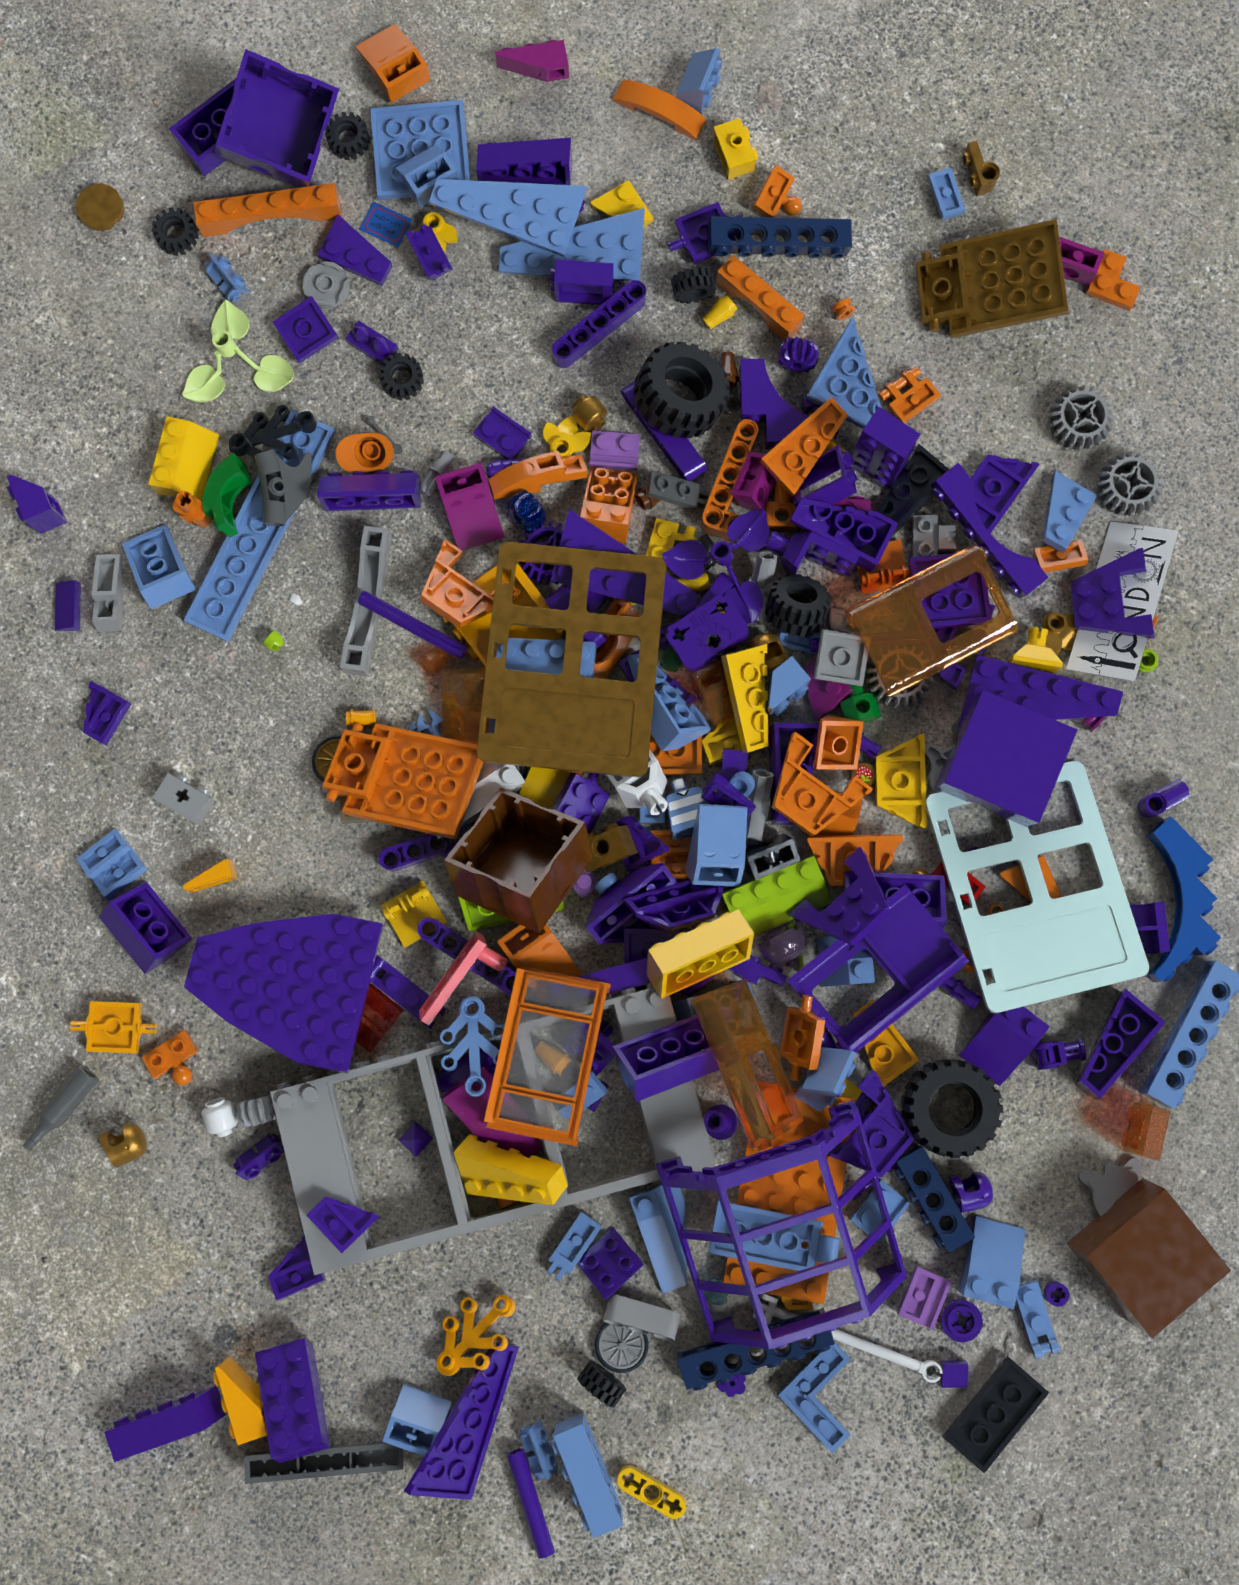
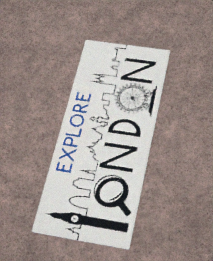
(1112, 652)

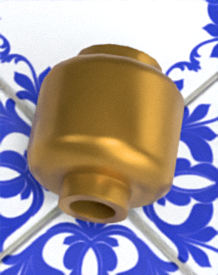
(589, 413)

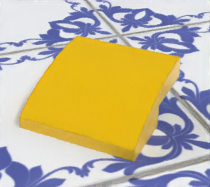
(544, 785)

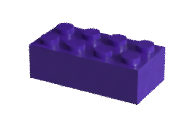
(200, 130)
(884, 448)
(292, 1400)

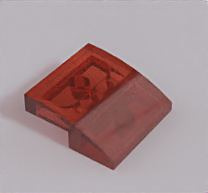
(377, 1018)

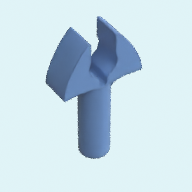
(422, 727)

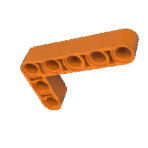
(724, 487)

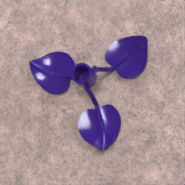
(748, 531)

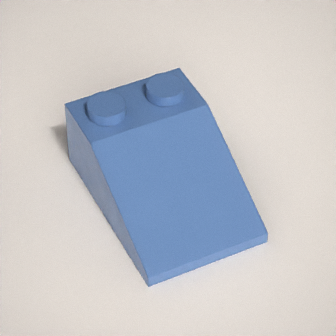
(158, 567)
(993, 1263)

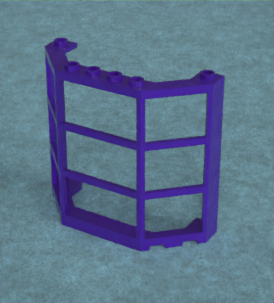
(765, 1163)

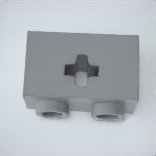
(170, 795)

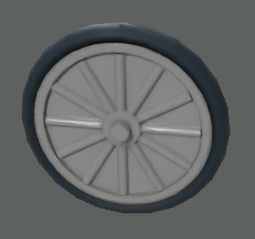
(620, 1348)

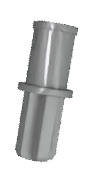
(439, 468)

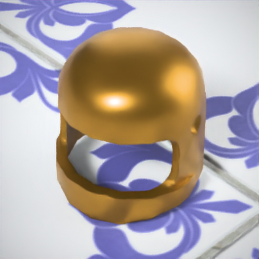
(775, 653)
(125, 1147)

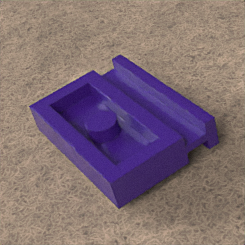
(502, 434)

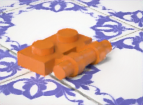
(914, 400)

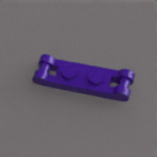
(400, 989)

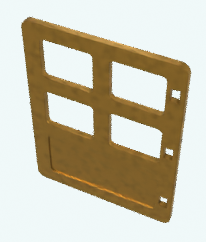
(568, 717)

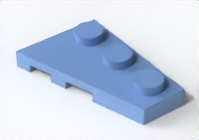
(1066, 511)

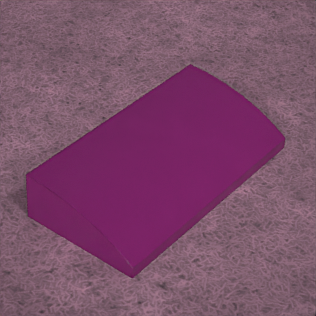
(472, 1113)

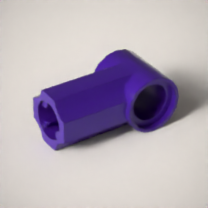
(1164, 798)

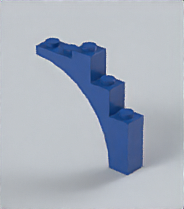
(1192, 898)

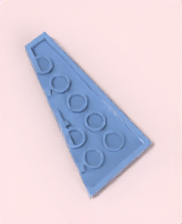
(525, 211)
(607, 241)

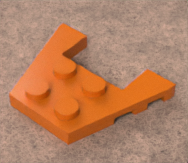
(453, 594)
(805, 798)

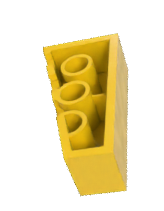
(508, 1174)

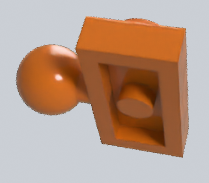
(774, 194)
(1054, 560)
(170, 1056)

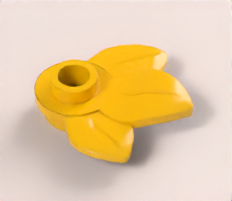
(444, 232)
(566, 436)

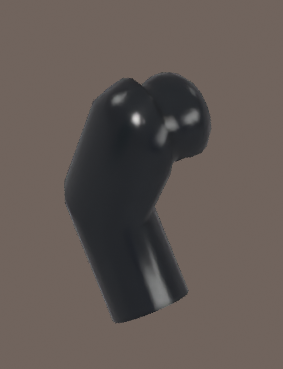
(707, 542)

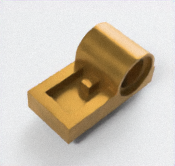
(977, 168)

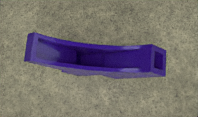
(763, 403)

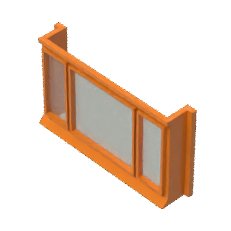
(546, 1055)

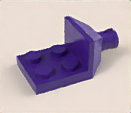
(816, 547)

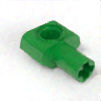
(867, 700)

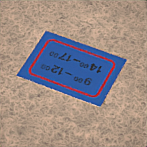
(385, 224)

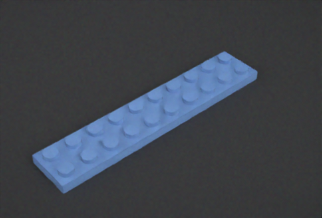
(247, 554)

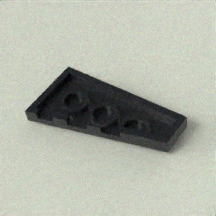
(913, 487)

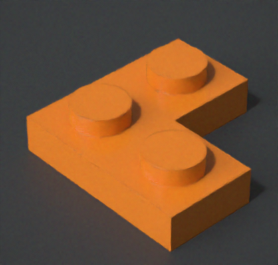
(1108, 285)

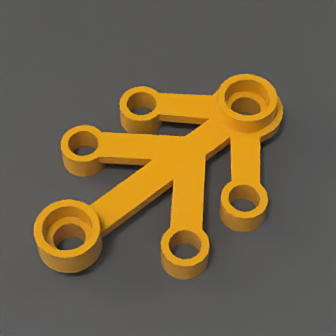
(471, 1336)

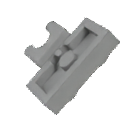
(930, 538)

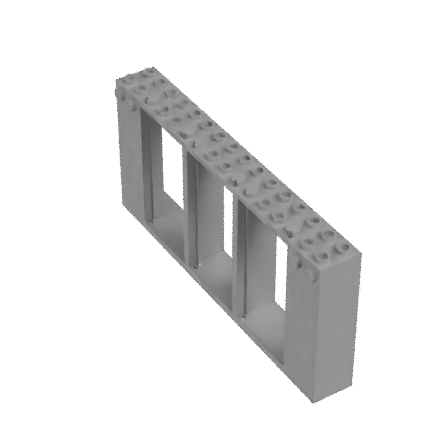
(323, 1163)

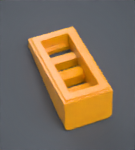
(216, 875)

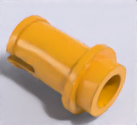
(361, 717)

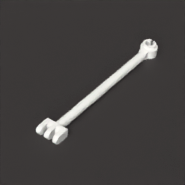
(919, 1366)

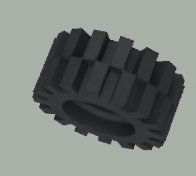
(347, 123)
(167, 221)
(693, 285)
(395, 364)
(601, 1384)

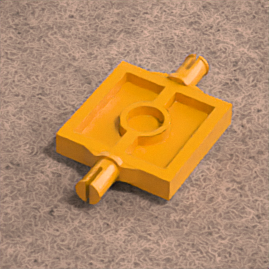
(114, 1027)

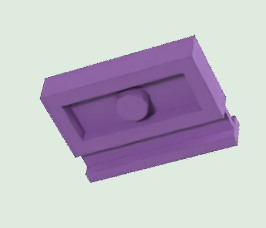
(614, 450)
(924, 1297)

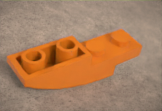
(535, 472)

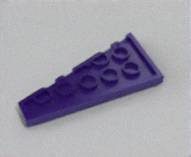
(620, 585)

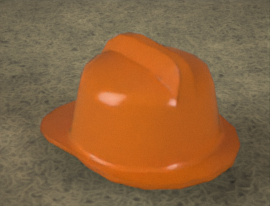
(364, 452)

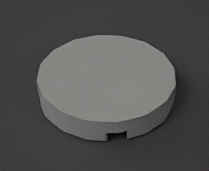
(326, 284)

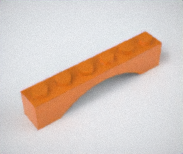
(229, 213)

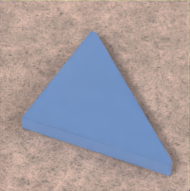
(847, 379)

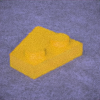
(621, 201)

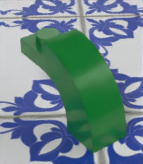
(222, 490)

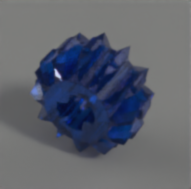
(526, 511)

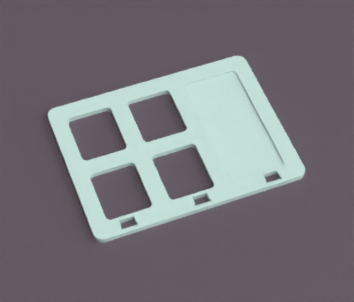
(1052, 943)

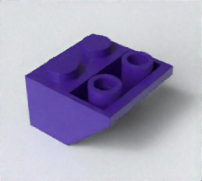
(35, 505)

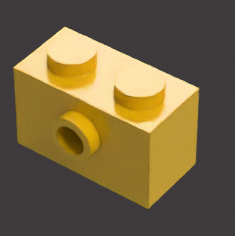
(734, 148)

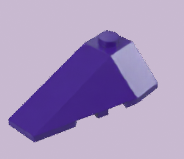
(854, 529)

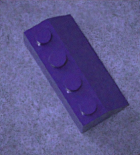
(370, 491)
(926, 888)
(665, 1058)

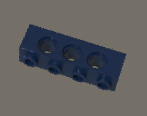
(958, 1231)

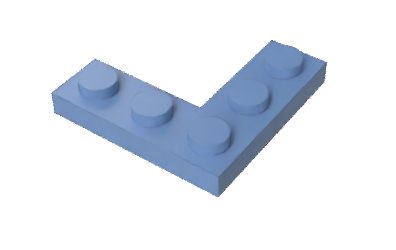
(801, 1398)

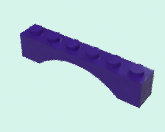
(957, 493)

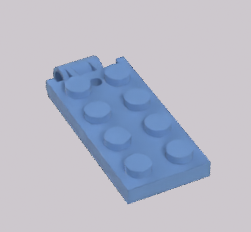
(777, 1248)

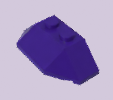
(676, 905)
(609, 912)

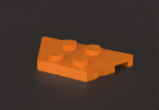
(835, 849)

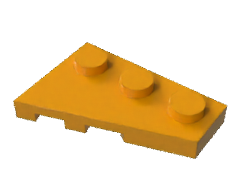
(888, 1052)

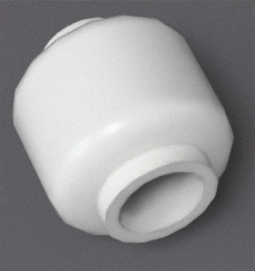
(219, 1117)

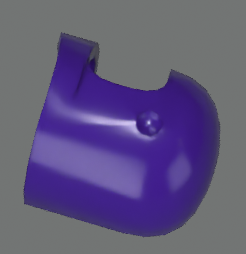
(971, 1200)

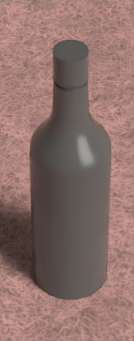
(63, 1103)

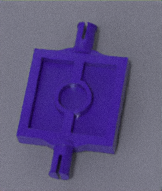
(694, 232)
(582, 799)

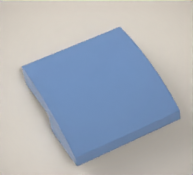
(111, 864)

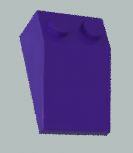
(1004, 1042)

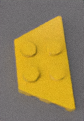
(902, 781)

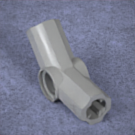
(763, 576)
(759, 797)

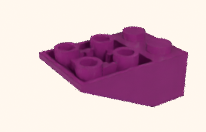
(470, 507)

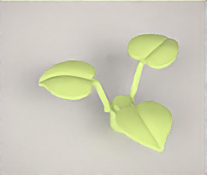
(229, 324)

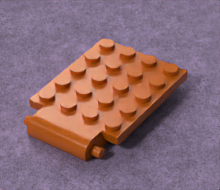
(404, 778)

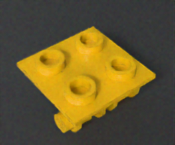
(409, 909)

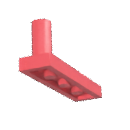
(473, 950)

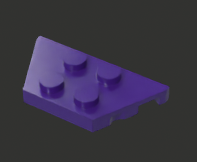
(997, 486)

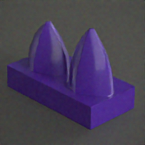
(371, 343)

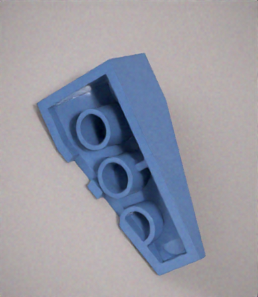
(672, 718)
(661, 1234)

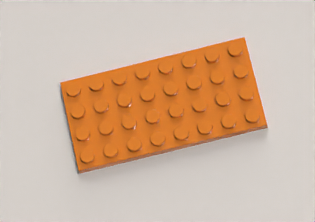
(791, 1194)

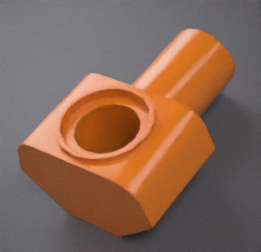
(783, 505)
(190, 509)

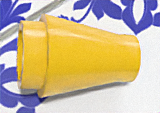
(719, 312)

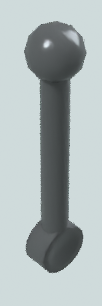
(369, 420)

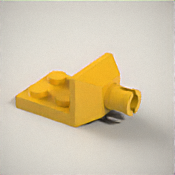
(1036, 654)

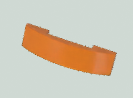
(661, 105)

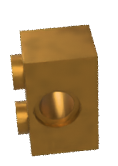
(619, 846)

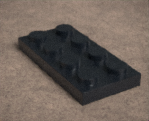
(995, 1414)

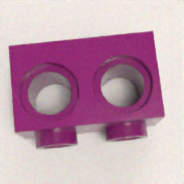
(753, 483)

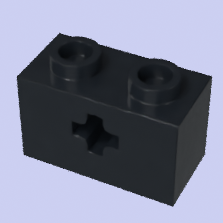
(770, 856)

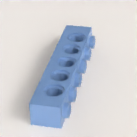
(1178, 1040)

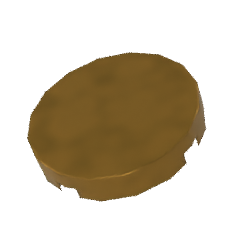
(100, 207)

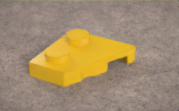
(723, 737)

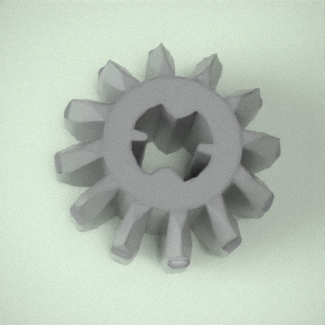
(255, 1111)

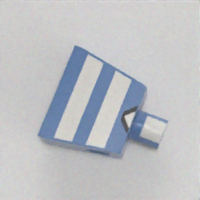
(682, 809)

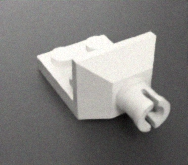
(643, 790)

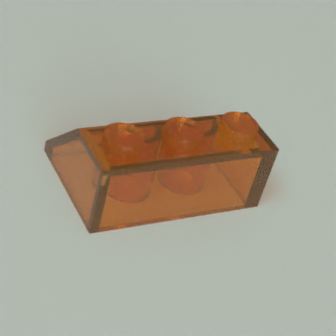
(462, 703)

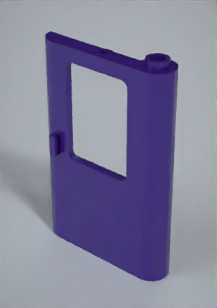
(909, 950)

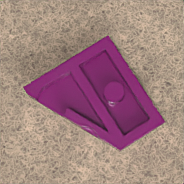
(824, 694)

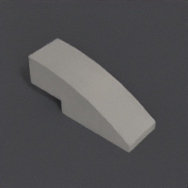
(108, 593)

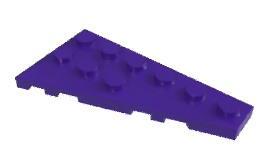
(1041, 691)
(460, 1447)

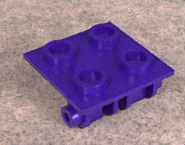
(609, 1263)

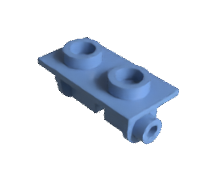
(220, 270)
(543, 1462)

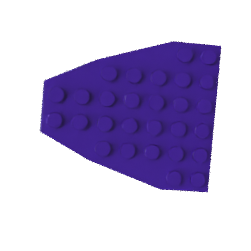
(291, 983)

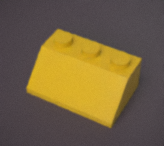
(183, 458)

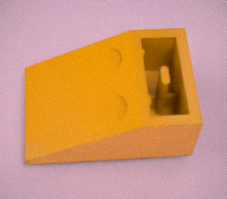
(241, 1401)

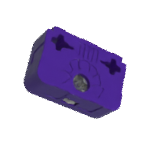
(701, 627)

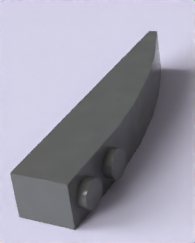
(329, 1462)

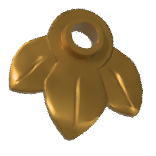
(1062, 636)

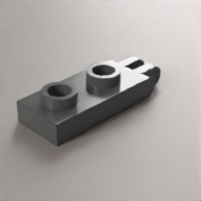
(676, 491)

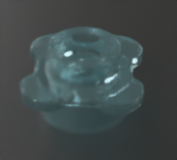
(716, 1297)

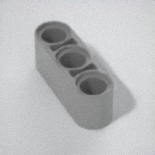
(641, 1317)

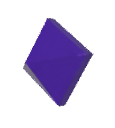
(415, 1139)

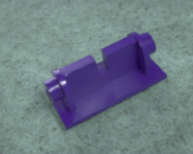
(250, 1164)

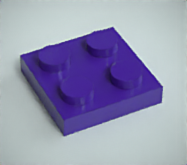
(305, 329)

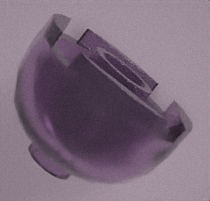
(783, 944)

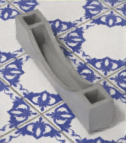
(371, 578)

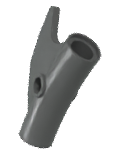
(291, 482)

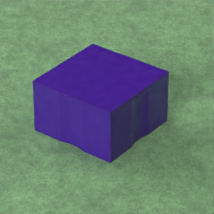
(276, 120)
(1006, 758)

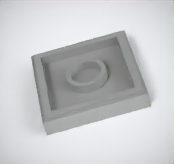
(840, 658)

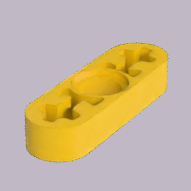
(649, 1480)

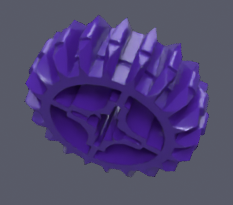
(537, 534)

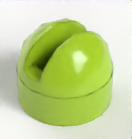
(274, 641)

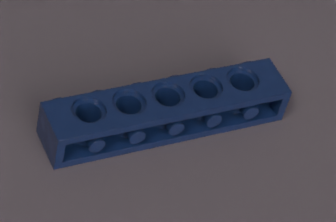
(837, 230)
(715, 1352)

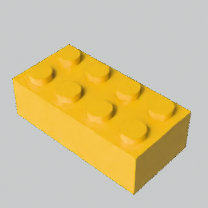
(699, 953)

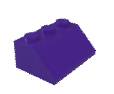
(144, 927)

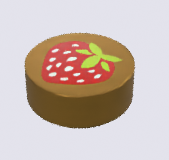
(865, 772)

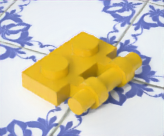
(665, 535)

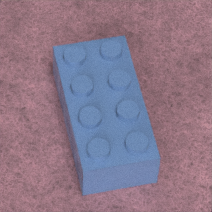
(588, 1475)

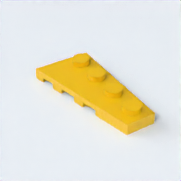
(746, 685)

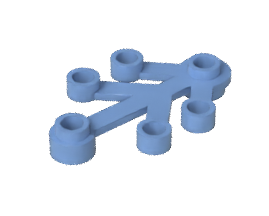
(472, 1041)

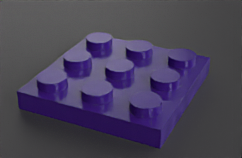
(957, 604)

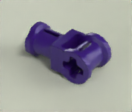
(1054, 1053)

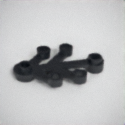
(244, 443)

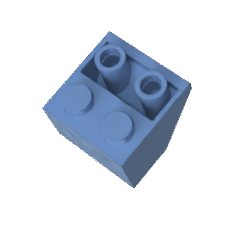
(700, 78)
(422, 171)
(786, 683)
(826, 1083)
(416, 1420)

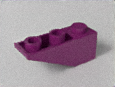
(539, 61)

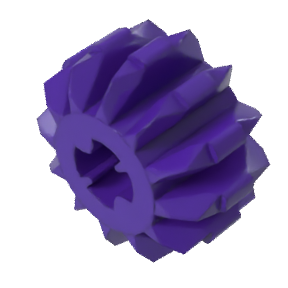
(798, 354)

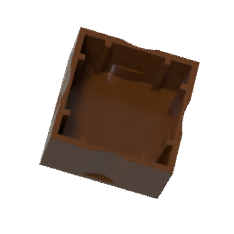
(519, 859)
(1149, 1257)

